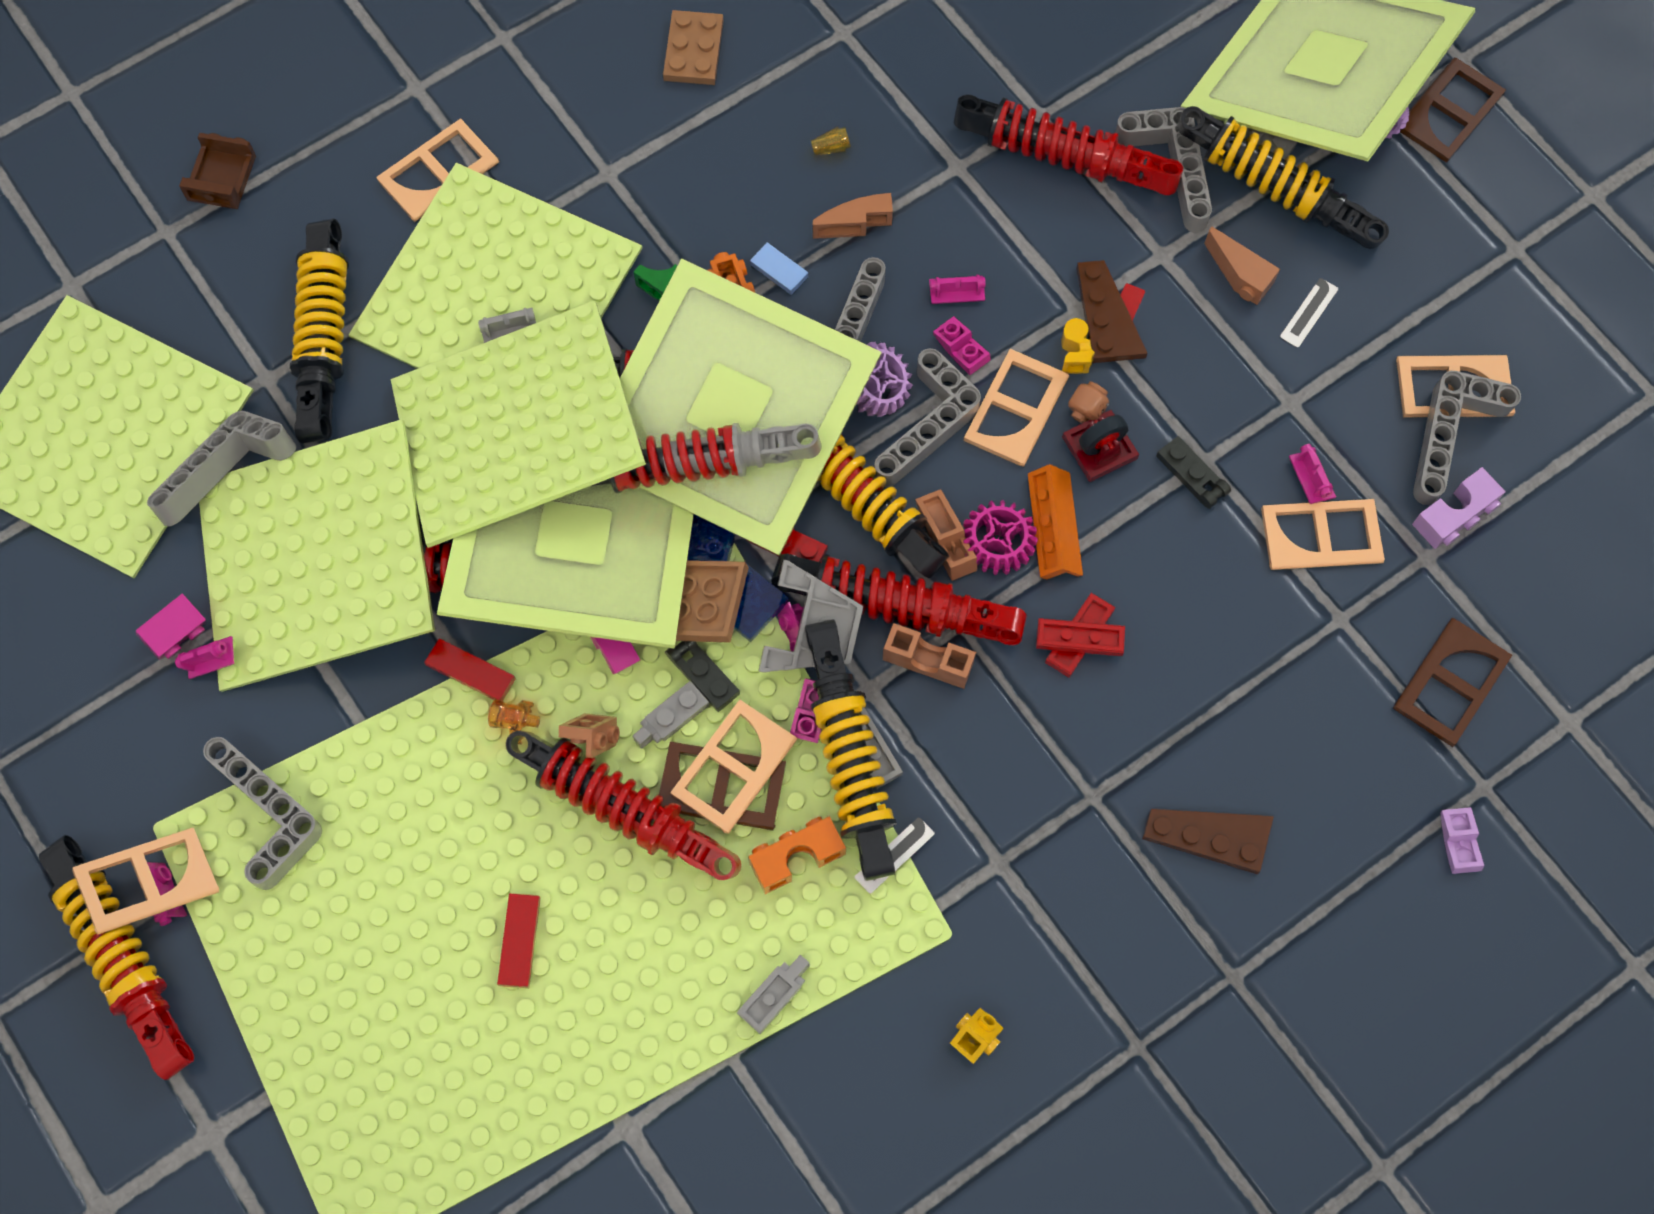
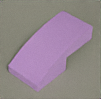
(1460, 840)

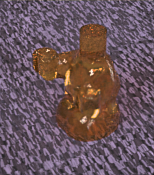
(512, 716)

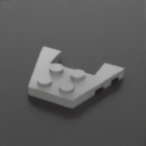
(820, 605)

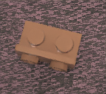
(596, 731)

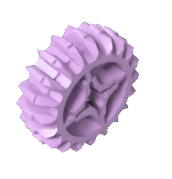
(887, 374)

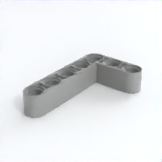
(1166, 131)
(862, 308)
(932, 424)
(1448, 425)
(214, 459)
(270, 803)

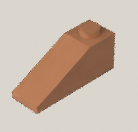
(1244, 270)

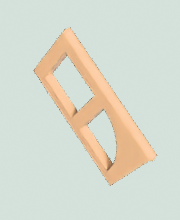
(417, 201)
(1486, 366)
(1017, 446)
(1287, 555)
(774, 747)
(195, 884)

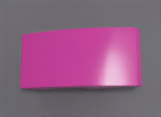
(961, 346)
(616, 653)
(804, 720)

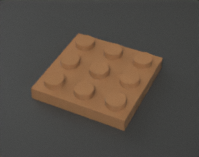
(710, 600)

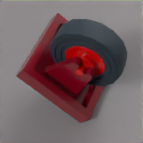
(1101, 445)

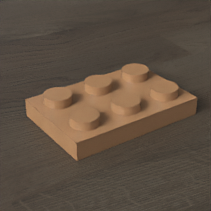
(693, 47)

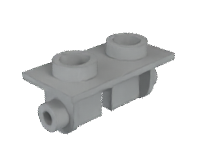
(504, 324)

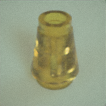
(831, 142)

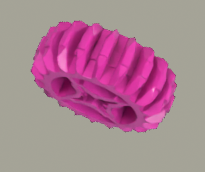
(1015, 524)

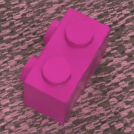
(171, 627)

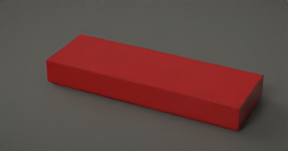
(1092, 611)
(1080, 637)
(469, 670)
(518, 941)

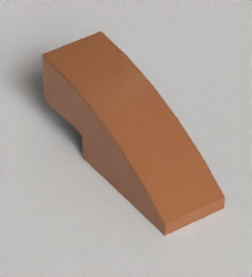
(854, 216)
(948, 532)

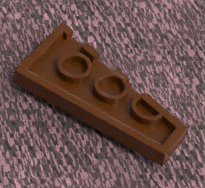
(1109, 322)
(1219, 837)

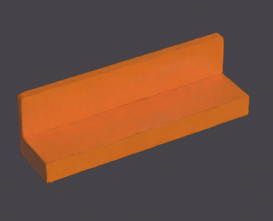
(1055, 522)

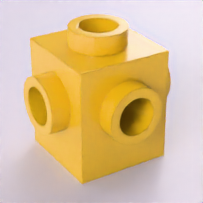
(977, 1035)

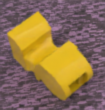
(1079, 348)

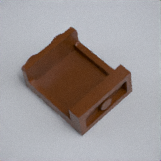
(219, 171)

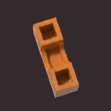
(817, 839)

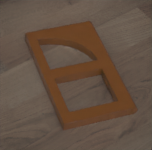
(1418, 126)
(1453, 640)
(749, 818)

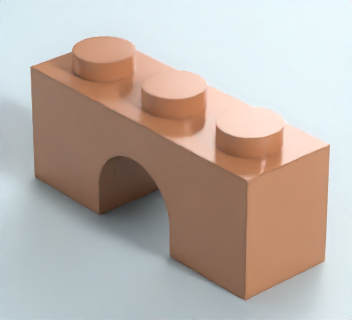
(910, 651)

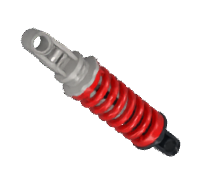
(722, 453)

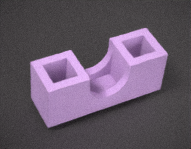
(1442, 523)

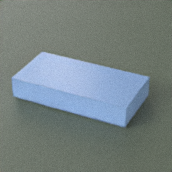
(779, 268)

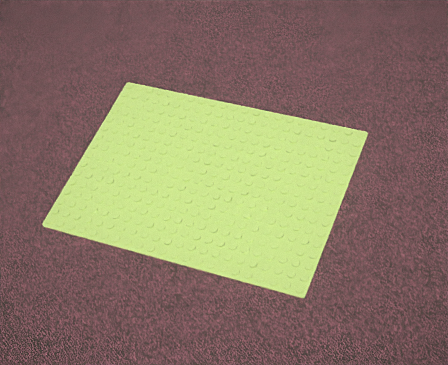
(383, 945)

